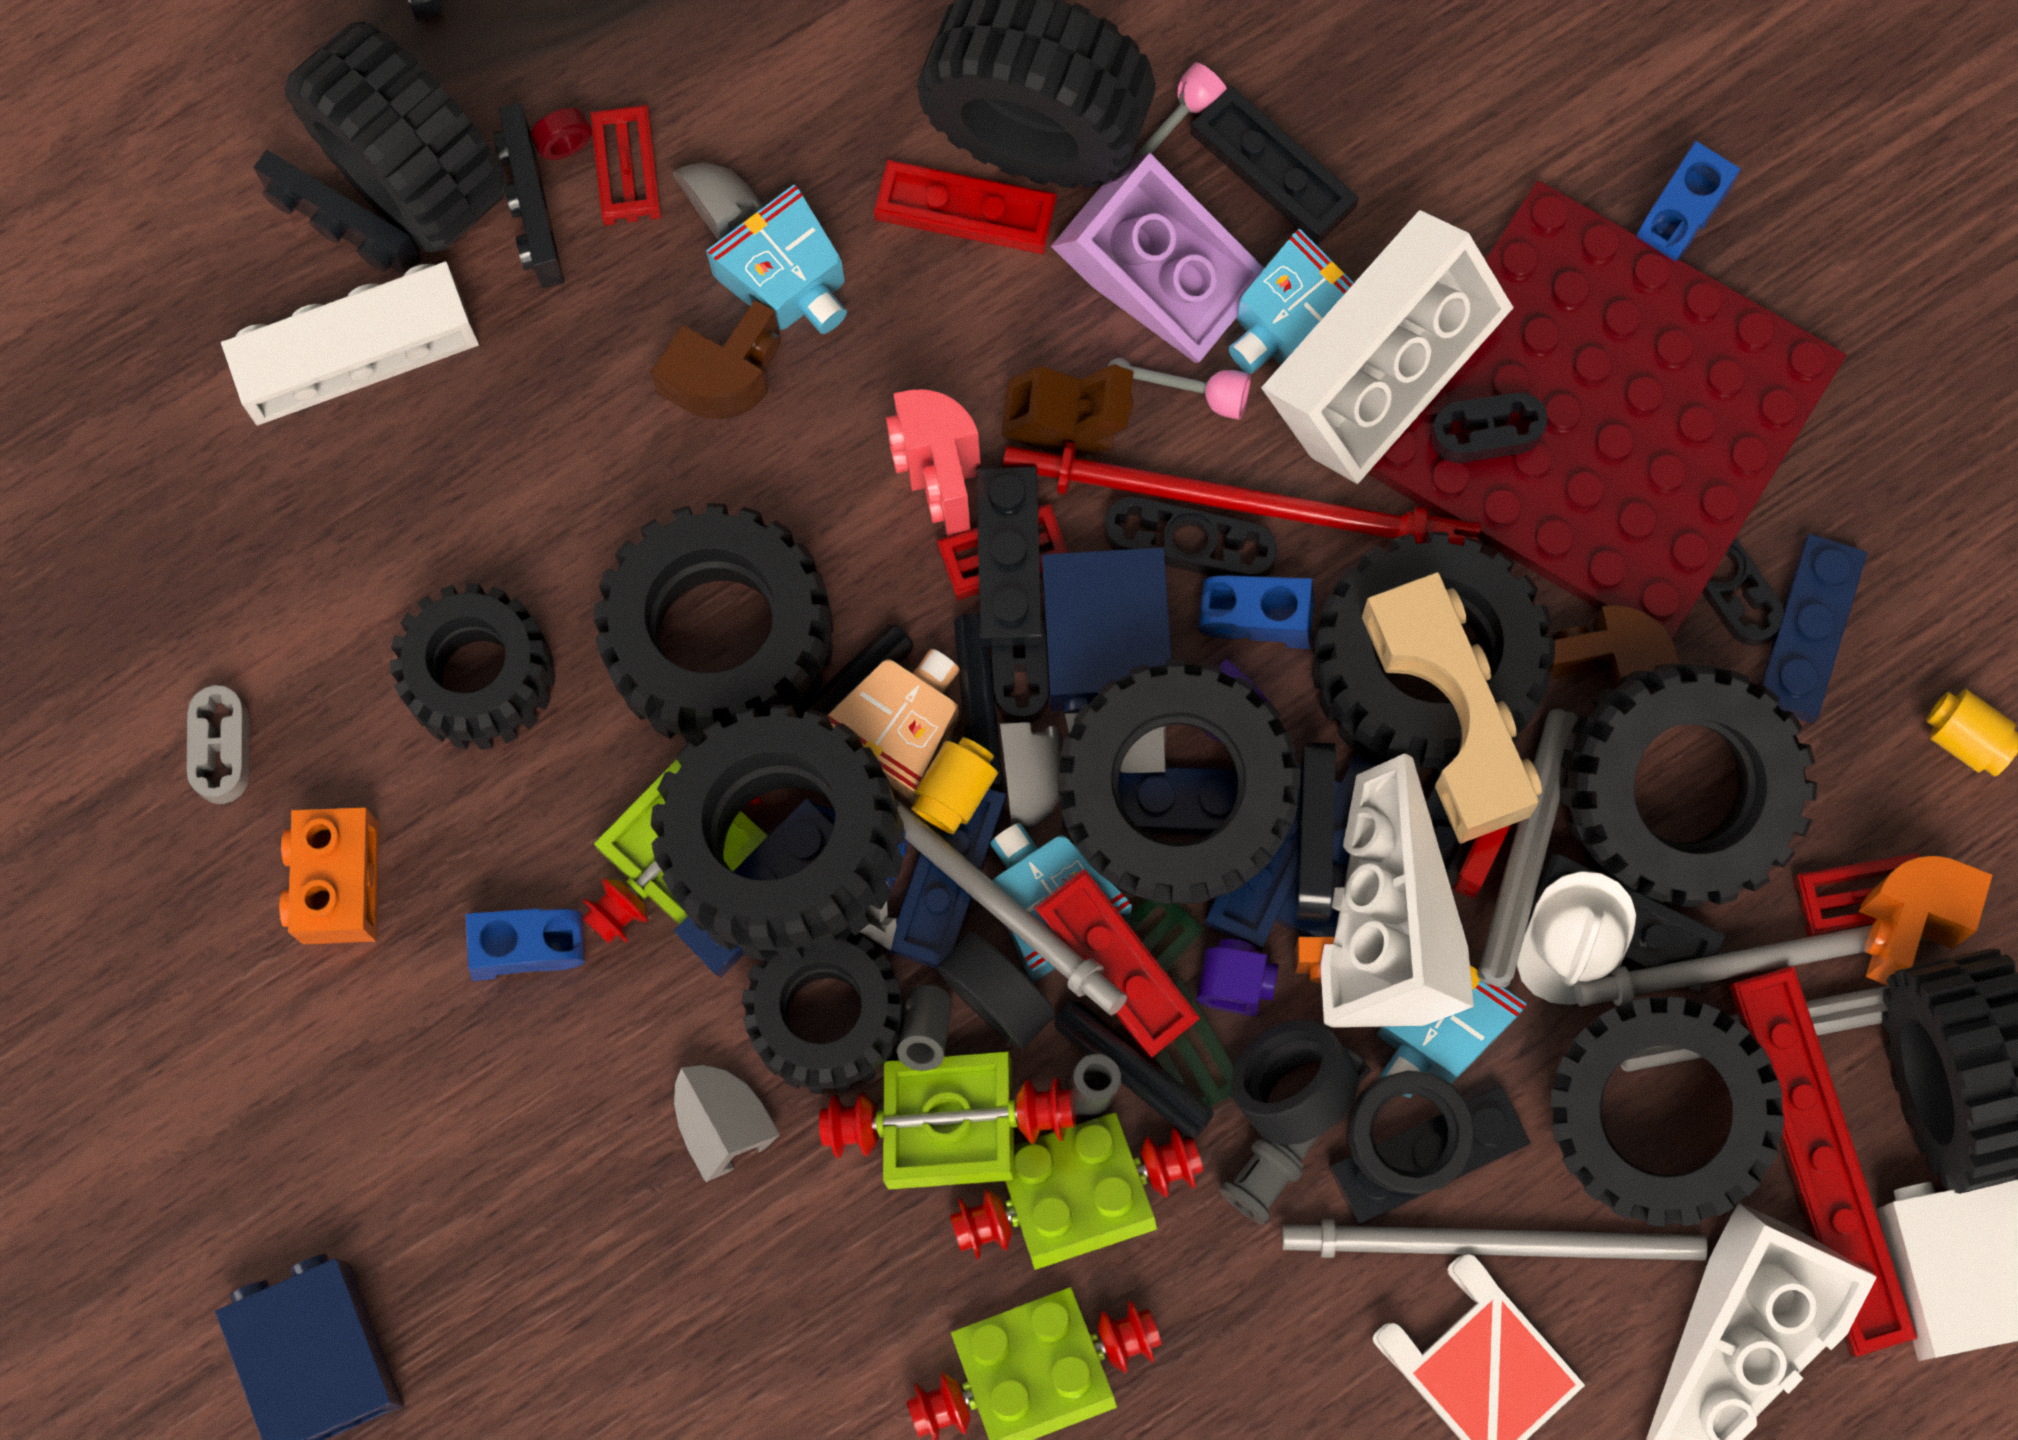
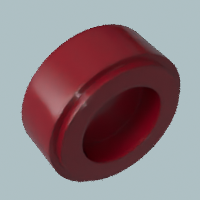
(561, 133)

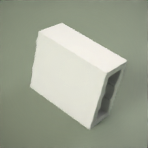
(1956, 1265)

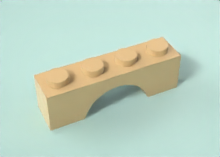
(1422, 635)

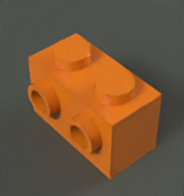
(331, 876)

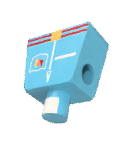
(783, 263)
(1286, 302)
(1038, 872)
(1455, 1041)

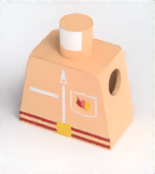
(903, 717)

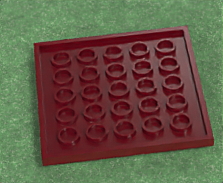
(1658, 407)

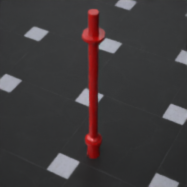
(1241, 499)

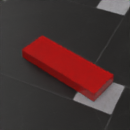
(965, 207)
(1095, 929)

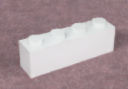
(349, 342)

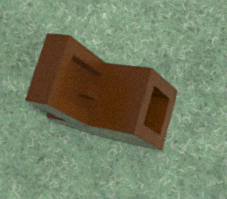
(719, 379)
(1053, 407)
(1620, 645)

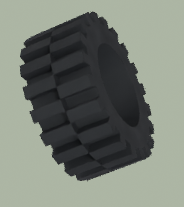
(1958, 1064)
(1645, 1194)

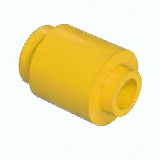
(1973, 732)
(954, 784)

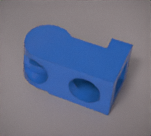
(1688, 201)
(1258, 609)
(523, 941)

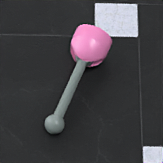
(1195, 93)
(1224, 391)

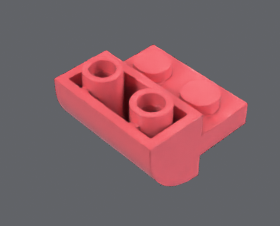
(939, 450)

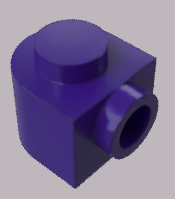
(1236, 978)

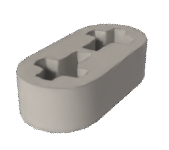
(232, 745)

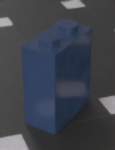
(1102, 620)
(308, 1353)

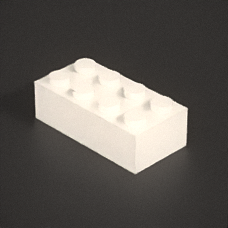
(1388, 346)

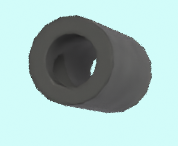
(925, 1028)
(1101, 1072)

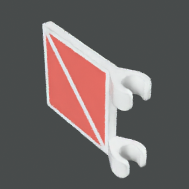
(1489, 1370)

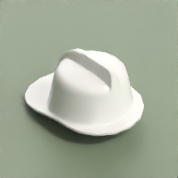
(1575, 935)

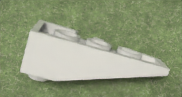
(1398, 928)
(1755, 1324)

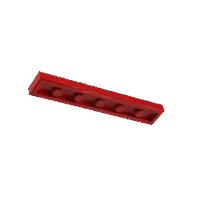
(1823, 1153)

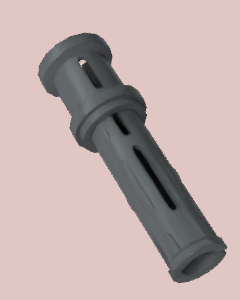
(1271, 1169)

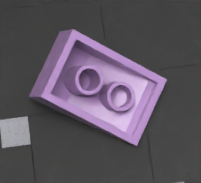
(1160, 257)

